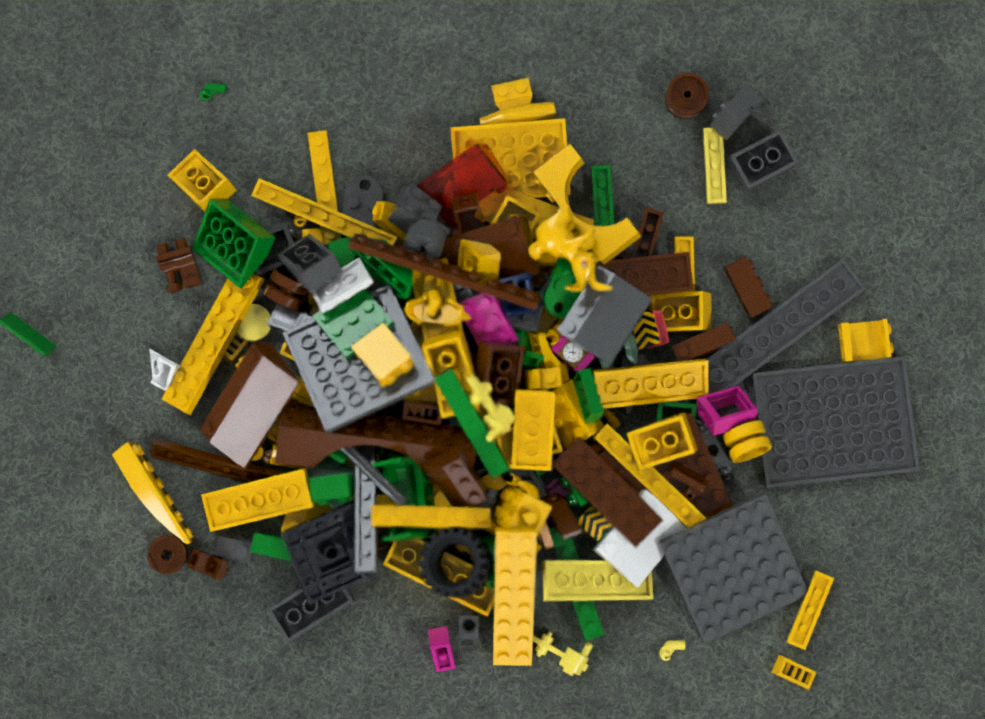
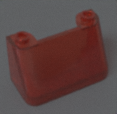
(467, 173)

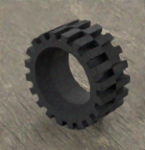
(432, 562)

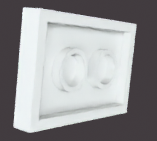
(347, 283)

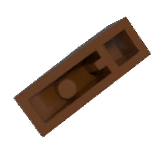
(704, 343)
(561, 516)

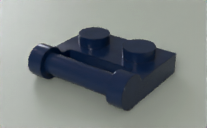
(512, 309)

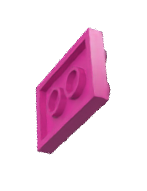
(488, 319)

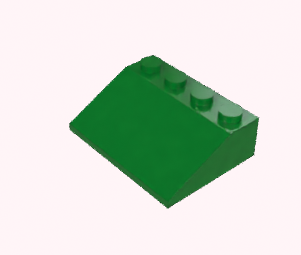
(232, 241)

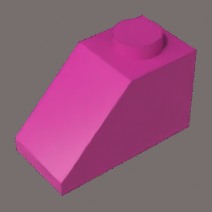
(441, 649)

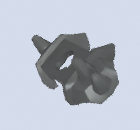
(722, 462)

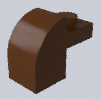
(208, 564)

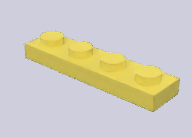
(714, 167)

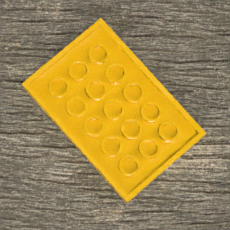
(517, 147)

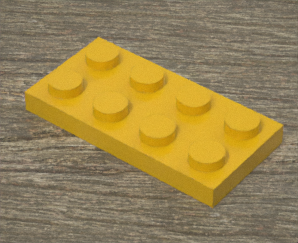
(533, 430)

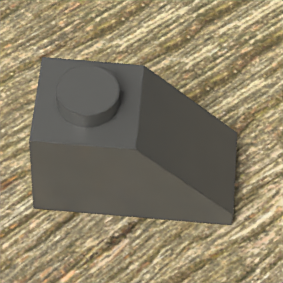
(234, 549)

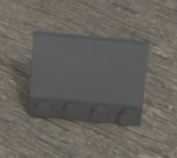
(604, 319)

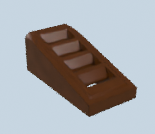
(422, 418)

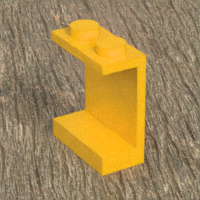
(865, 340)
(383, 355)

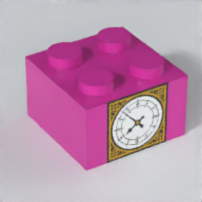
(571, 354)

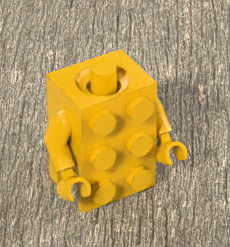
(519, 508)

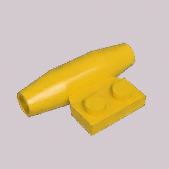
(515, 104)

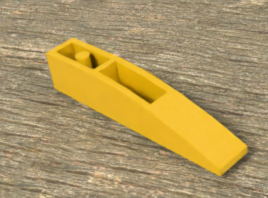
(149, 489)

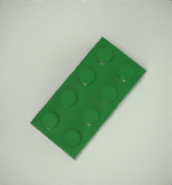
(588, 396)

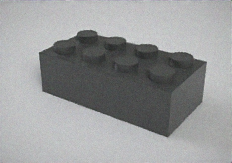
(295, 616)

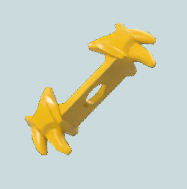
(451, 314)

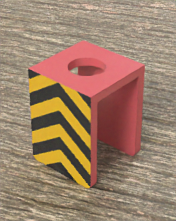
(651, 330)

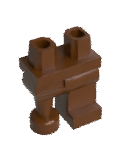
(179, 260)

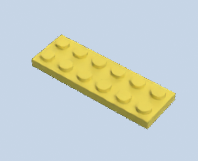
(590, 582)

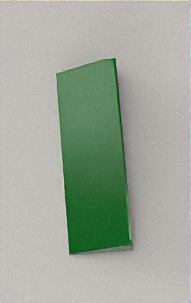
(27, 334)

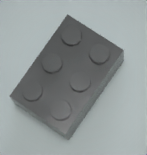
(763, 161)
(310, 263)

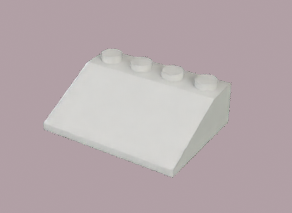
(639, 562)

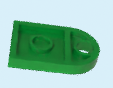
(560, 277)

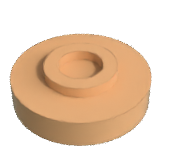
(545, 537)

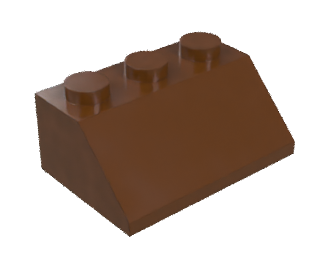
(500, 366)
(457, 479)

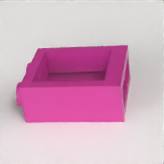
(710, 402)

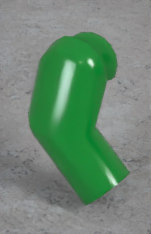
(210, 89)

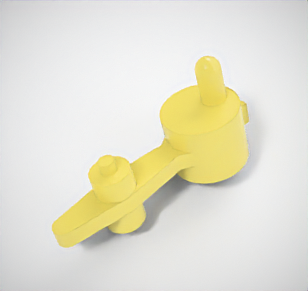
(498, 417)
(570, 659)

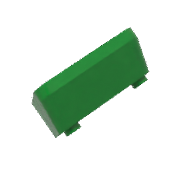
(415, 487)

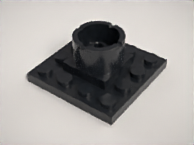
(321, 570)

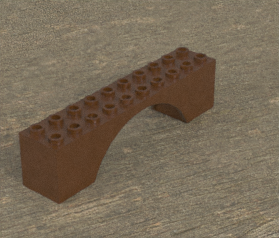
(305, 442)

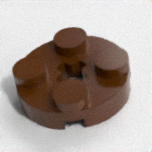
(178, 556)

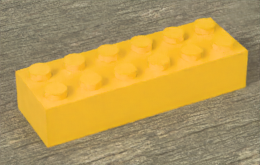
(404, 559)

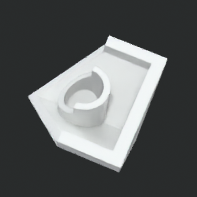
(162, 370)

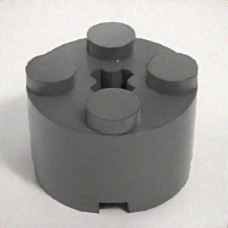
(425, 238)

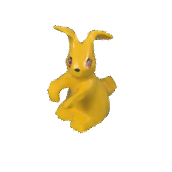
(556, 239)

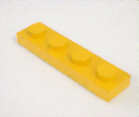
(810, 610)

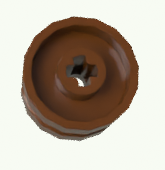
(690, 85)
(285, 290)

